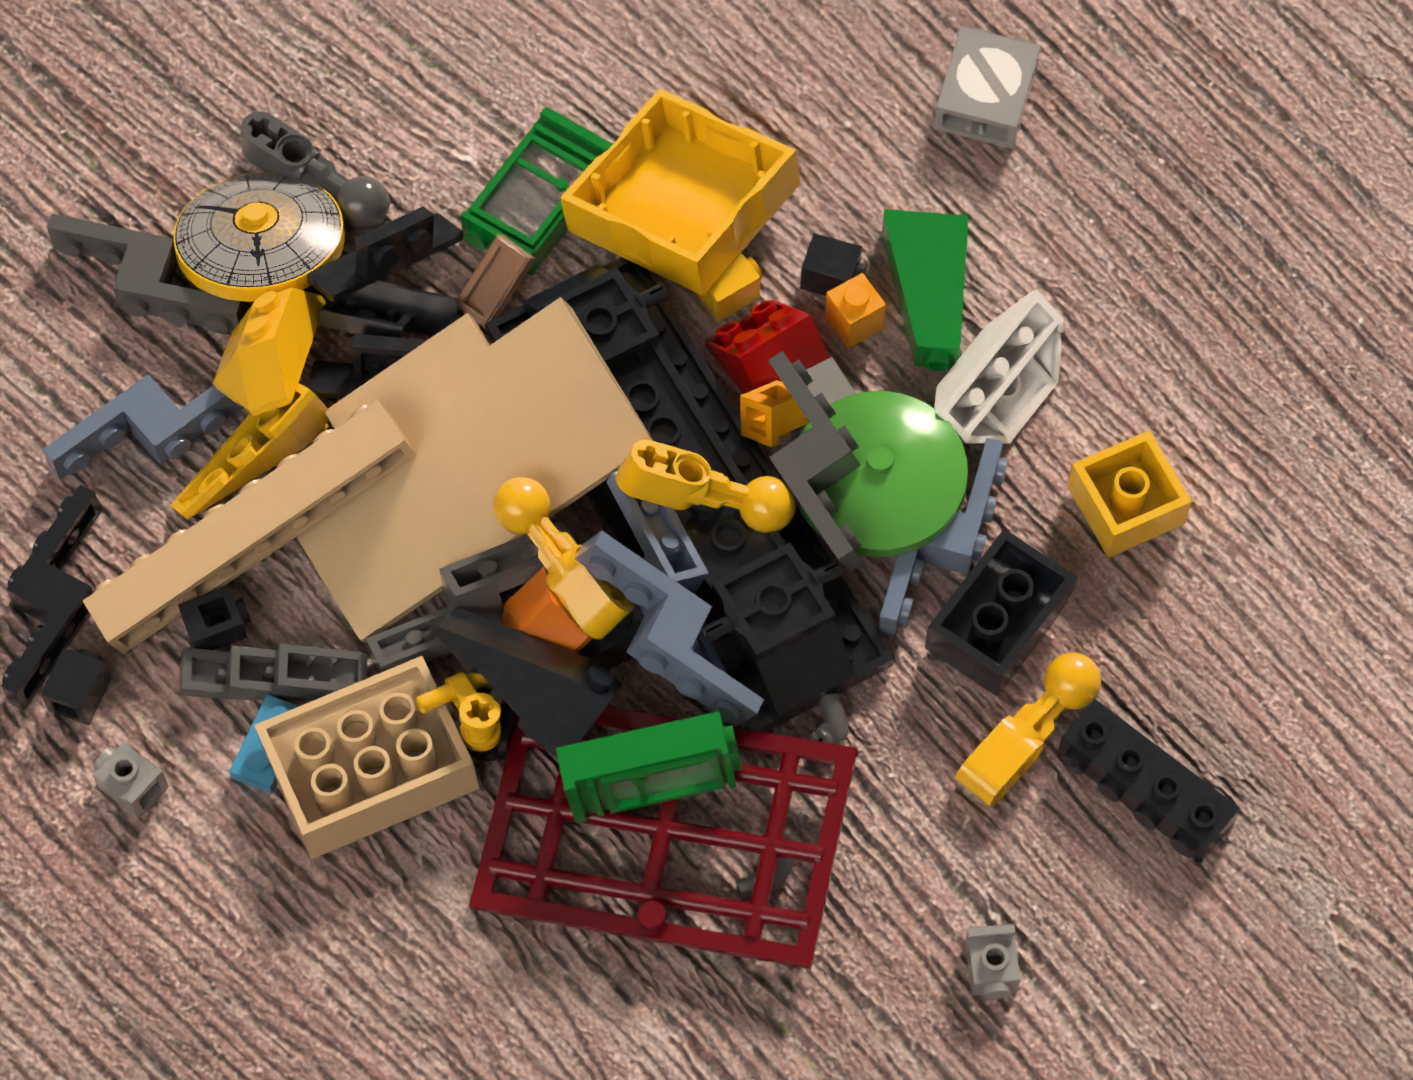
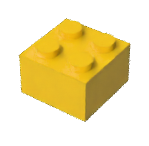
(1129, 493)

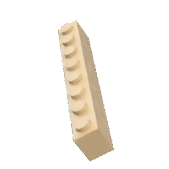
(249, 526)

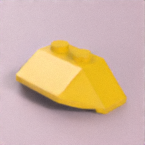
(269, 350)

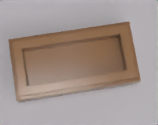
(495, 280)

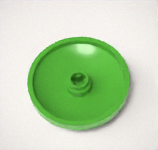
(907, 477)

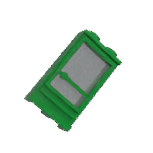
(527, 189)
(648, 765)

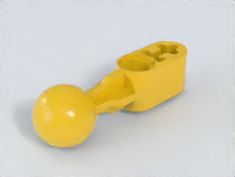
(685, 479)
(594, 604)
(1017, 741)

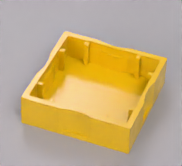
(681, 191)

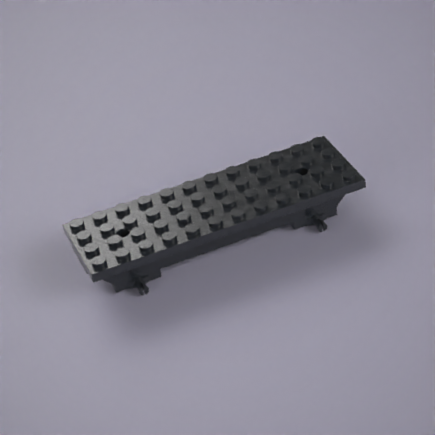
(776, 597)

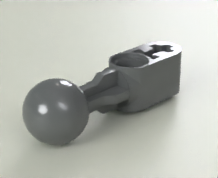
(271, 142)

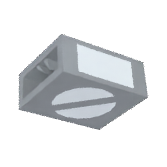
(987, 86)

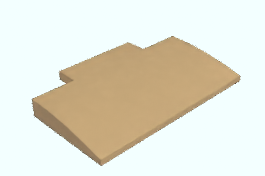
(475, 418)

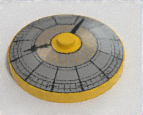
(257, 235)

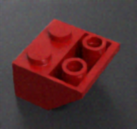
(772, 327)

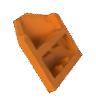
(541, 614)

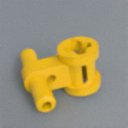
(477, 711)

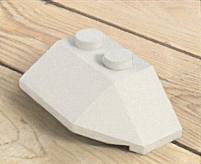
(1003, 373)

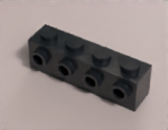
(1147, 781)

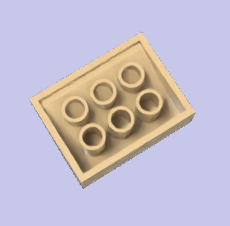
(366, 758)

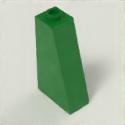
(928, 276)

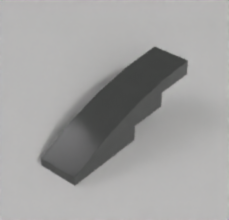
(284, 673)

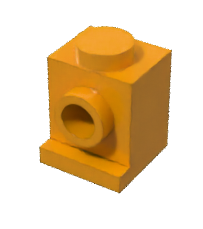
(769, 413)

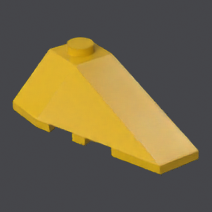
(253, 450)

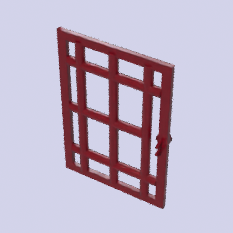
(651, 919)

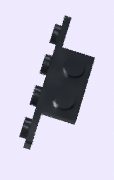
(385, 252)
(388, 311)
(370, 357)

